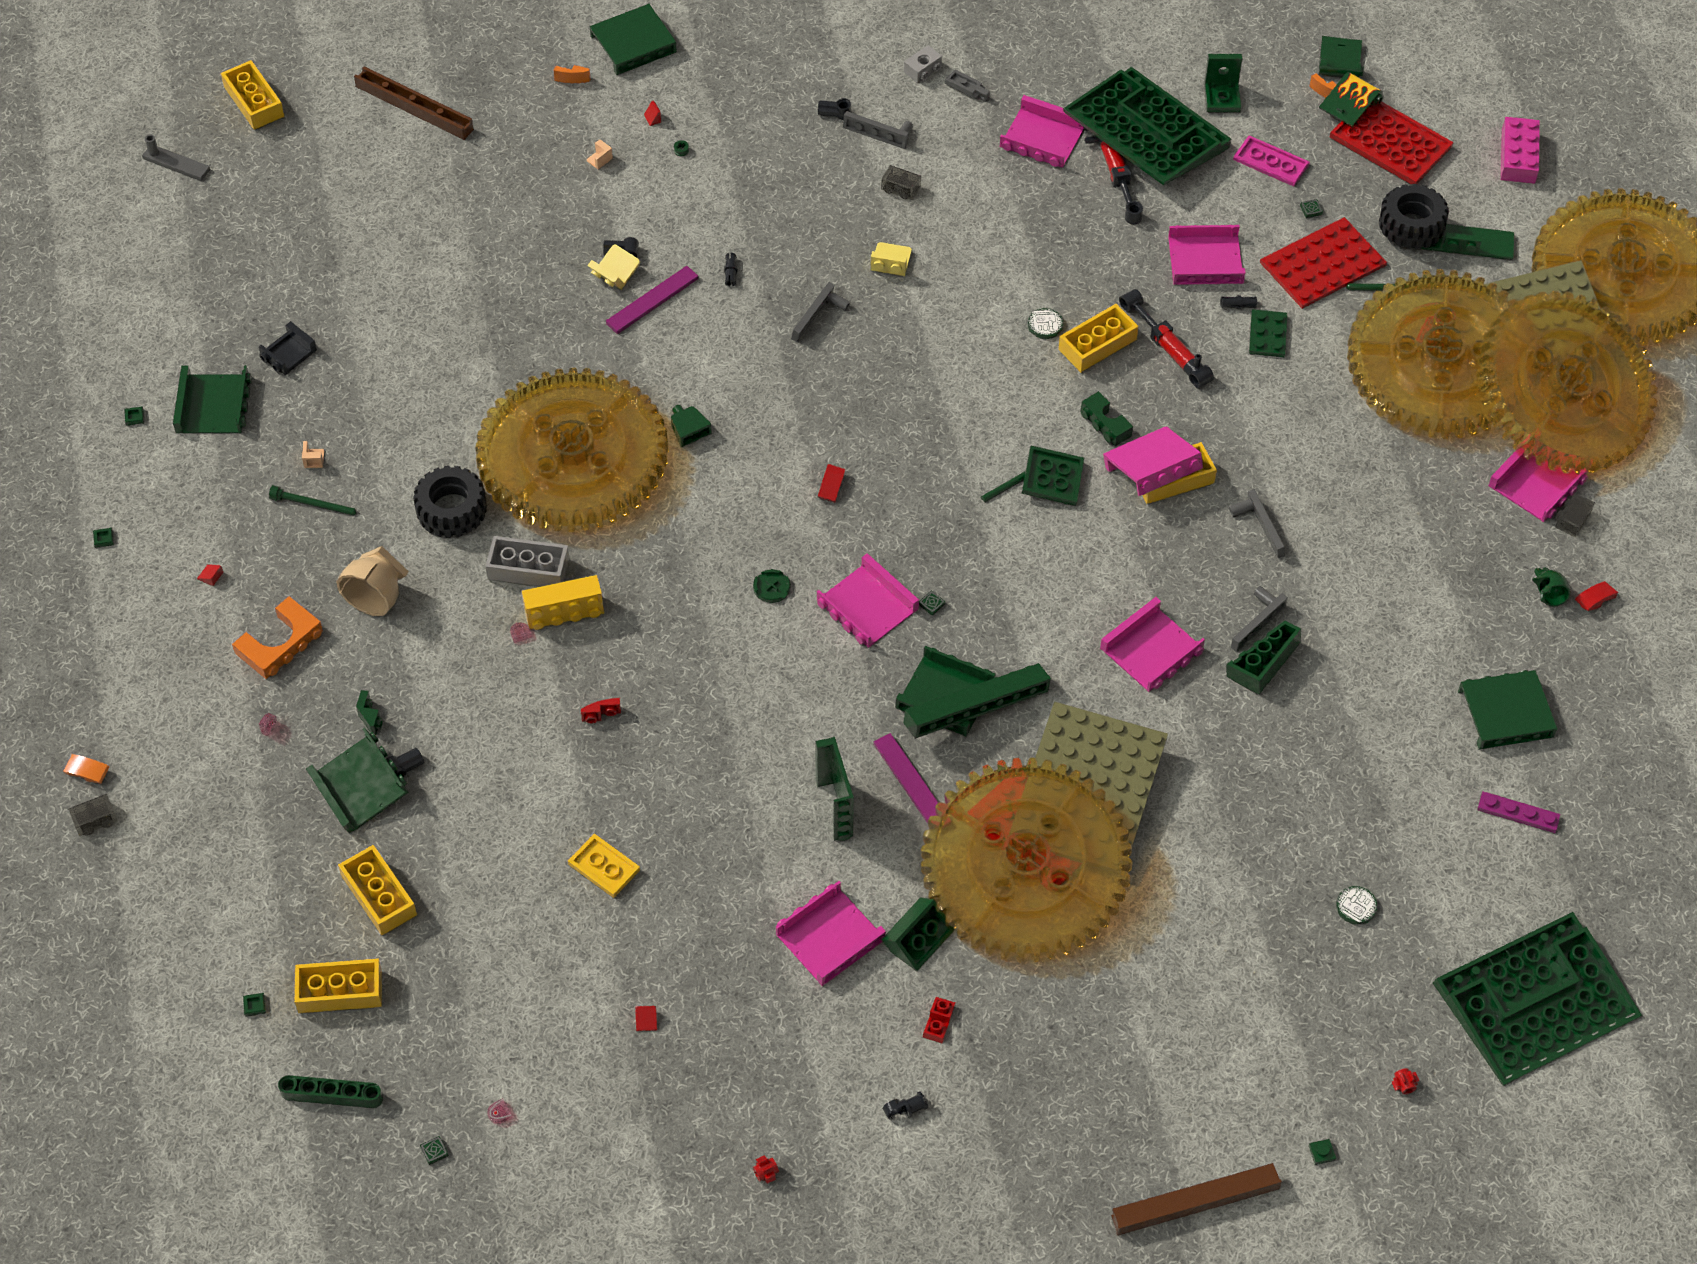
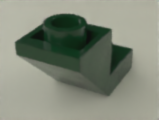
(369, 716)

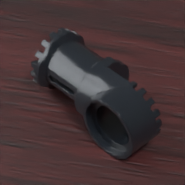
(908, 1106)

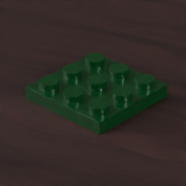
(1053, 475)

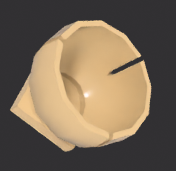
(372, 582)

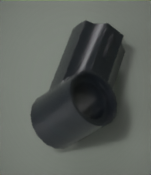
(832, 108)
(629, 244)
(407, 761)

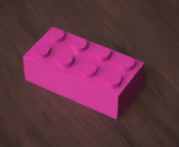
(1520, 150)

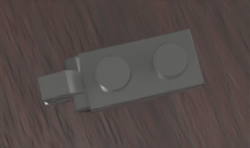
(967, 85)

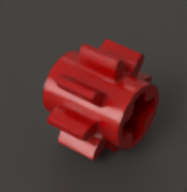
(1405, 1081)
(765, 1169)

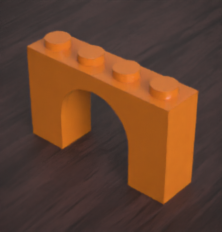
(269, 659)

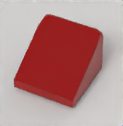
(653, 114)
(210, 574)
(646, 1018)

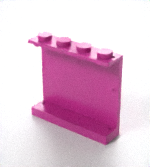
(1042, 132)
(1205, 254)
(1154, 459)
(1535, 486)
(869, 602)
(1150, 646)
(828, 934)

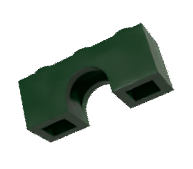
(1113, 429)

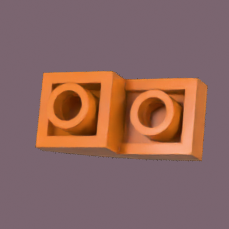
(576, 75)
(1320, 86)
(86, 768)

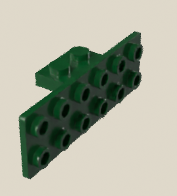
(1476, 242)

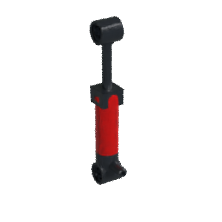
(1120, 177)
(1163, 335)

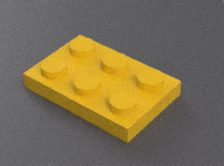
(604, 865)

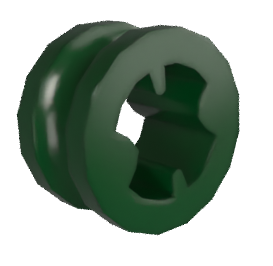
(683, 144)

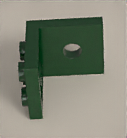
(1223, 82)

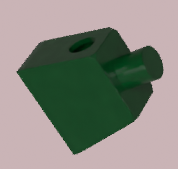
(689, 425)

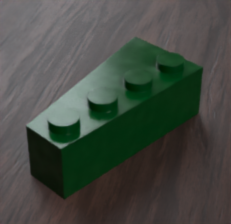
(1262, 661)

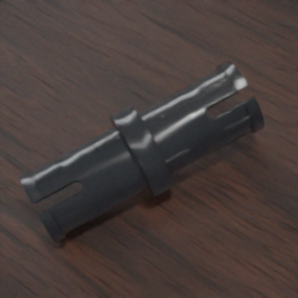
(730, 269)
(1238, 302)

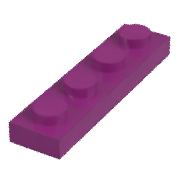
(1518, 812)

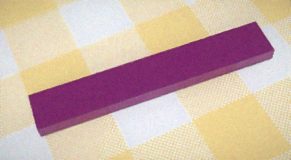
(652, 299)
(906, 775)

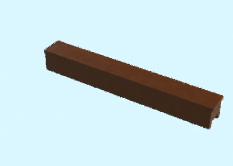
(414, 103)
(1195, 1199)

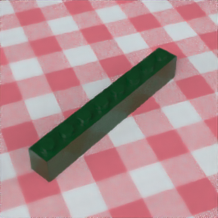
(976, 700)

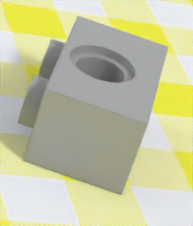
(923, 64)

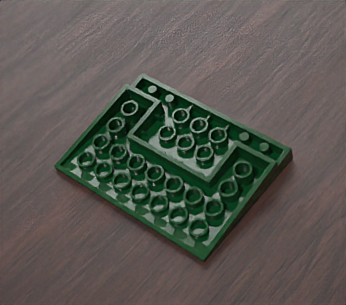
(1148, 125)
(1537, 998)

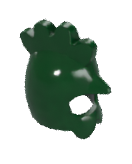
(1553, 582)

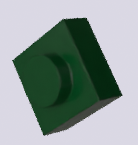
(1322, 1151)

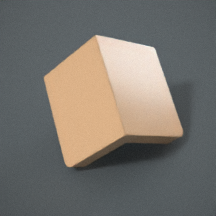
(602, 155)
(312, 457)

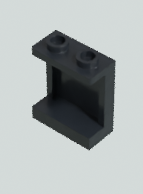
(288, 350)

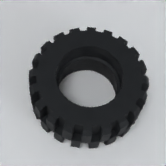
(1418, 201)
(450, 520)

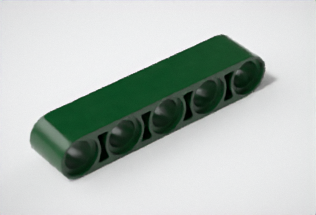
(323, 1085)

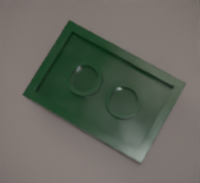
(1268, 333)

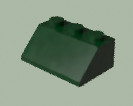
(918, 933)

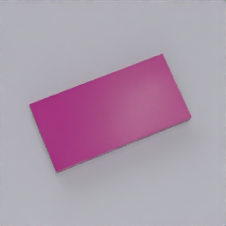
(1271, 160)

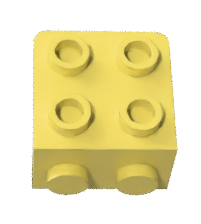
(890, 258)
(615, 267)

